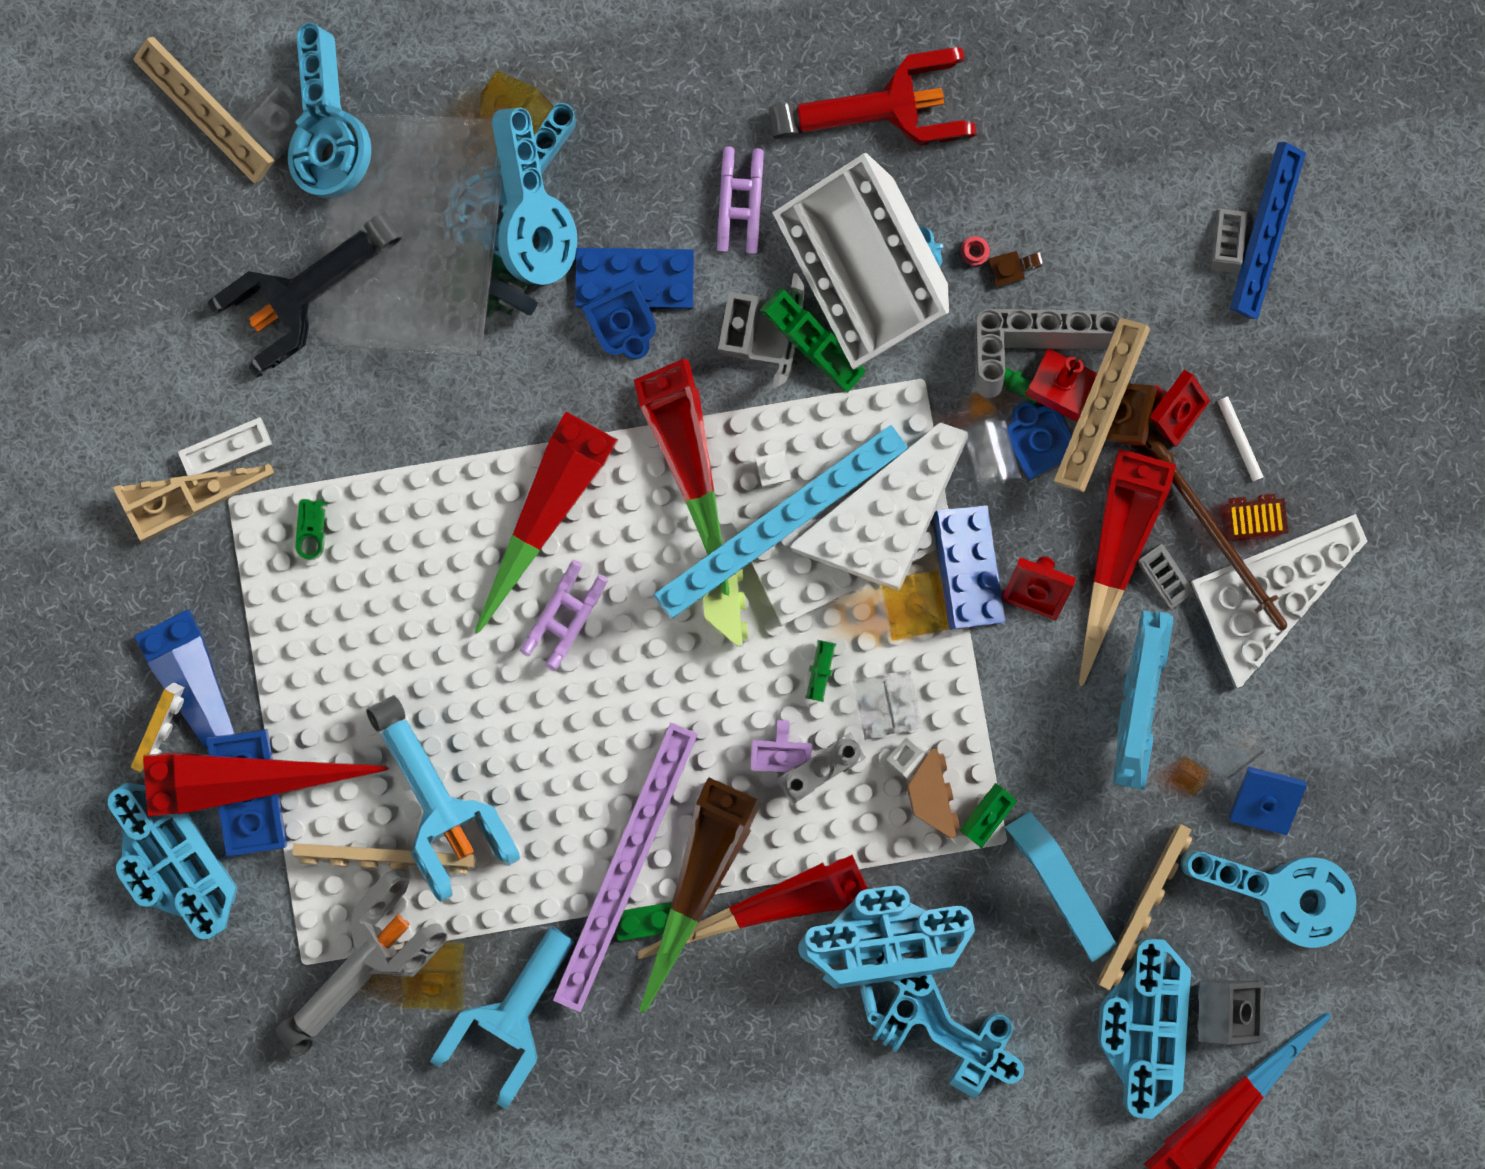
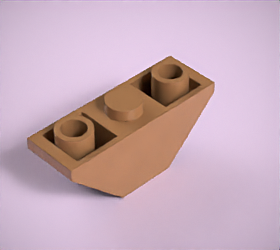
(931, 795)

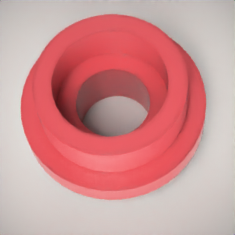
(977, 242)

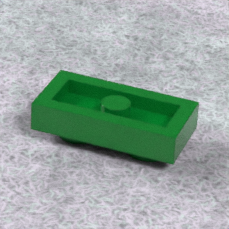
(988, 815)
(643, 921)

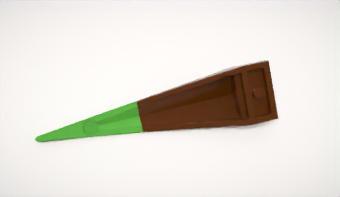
(715, 838)

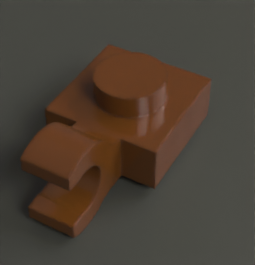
(1009, 268)

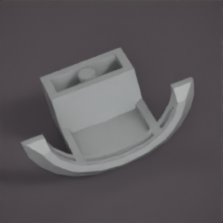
(753, 337)

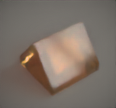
(979, 407)
(1189, 776)

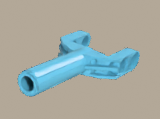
(510, 1018)

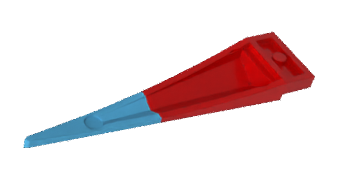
(1210, 1132)

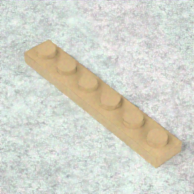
(203, 109)
(1102, 404)
(371, 857)
(1151, 895)

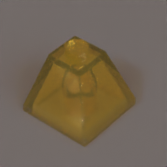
(916, 607)

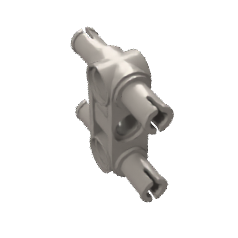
(839, 755)

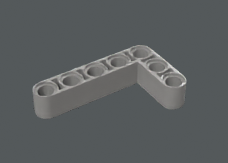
(1033, 336)

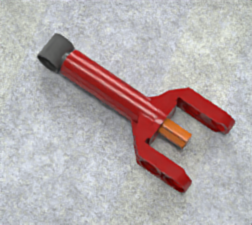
(895, 103)

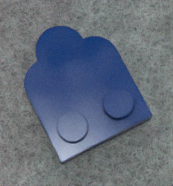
(622, 321)
(1038, 438)

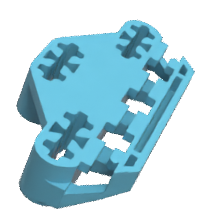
(1140, 694)
(162, 861)
(893, 930)
(1143, 1031)

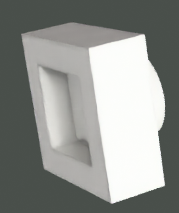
(773, 469)
(906, 758)

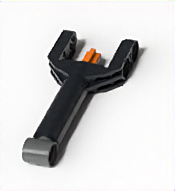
(291, 297)

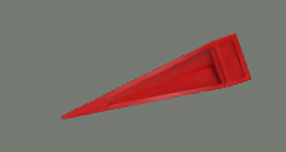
(197, 781)

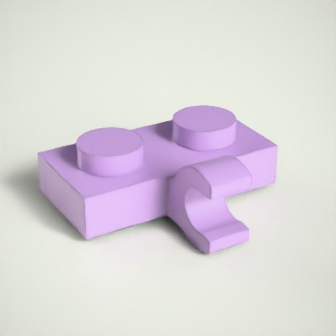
(779, 754)

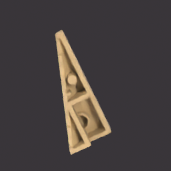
(167, 503)

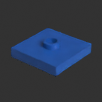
(1267, 800)

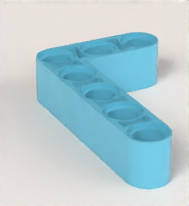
(1062, 885)

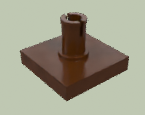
(1132, 416)

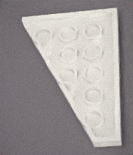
(886, 518)
(1293, 572)
(802, 584)

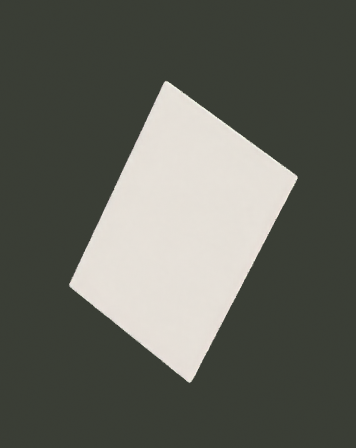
(572, 746)

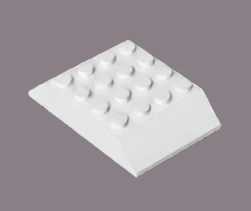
(864, 259)

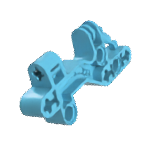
(977, 1050)

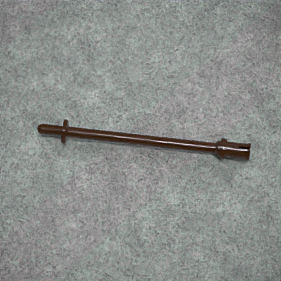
(1157, 450)

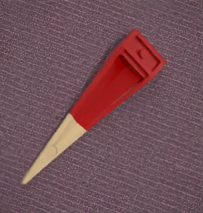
(1131, 508)
(807, 893)

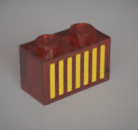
(1255, 518)

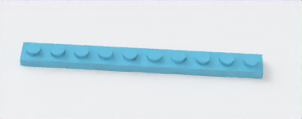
(780, 522)

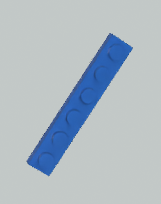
(1267, 230)

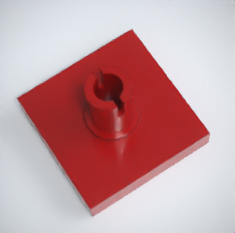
(1062, 384)
(1178, 407)
(1038, 587)

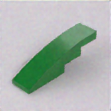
(811, 339)

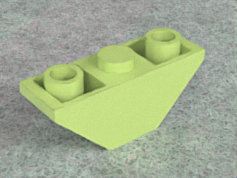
(724, 611)

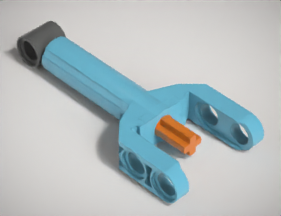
(441, 813)

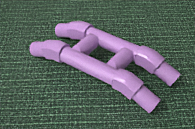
(727, 212)
(546, 620)

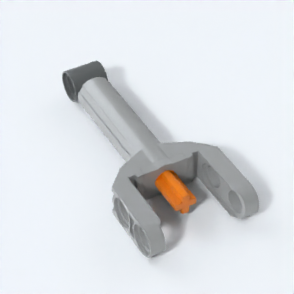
(372, 955)

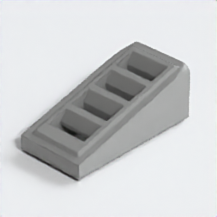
(1234, 258)
(1168, 561)

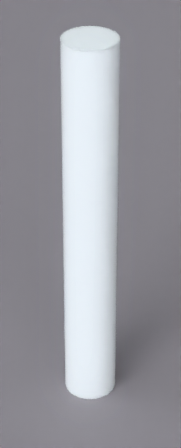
(1240, 439)

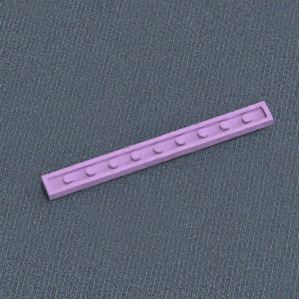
(625, 867)

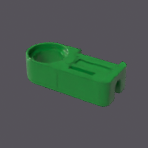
(309, 525)

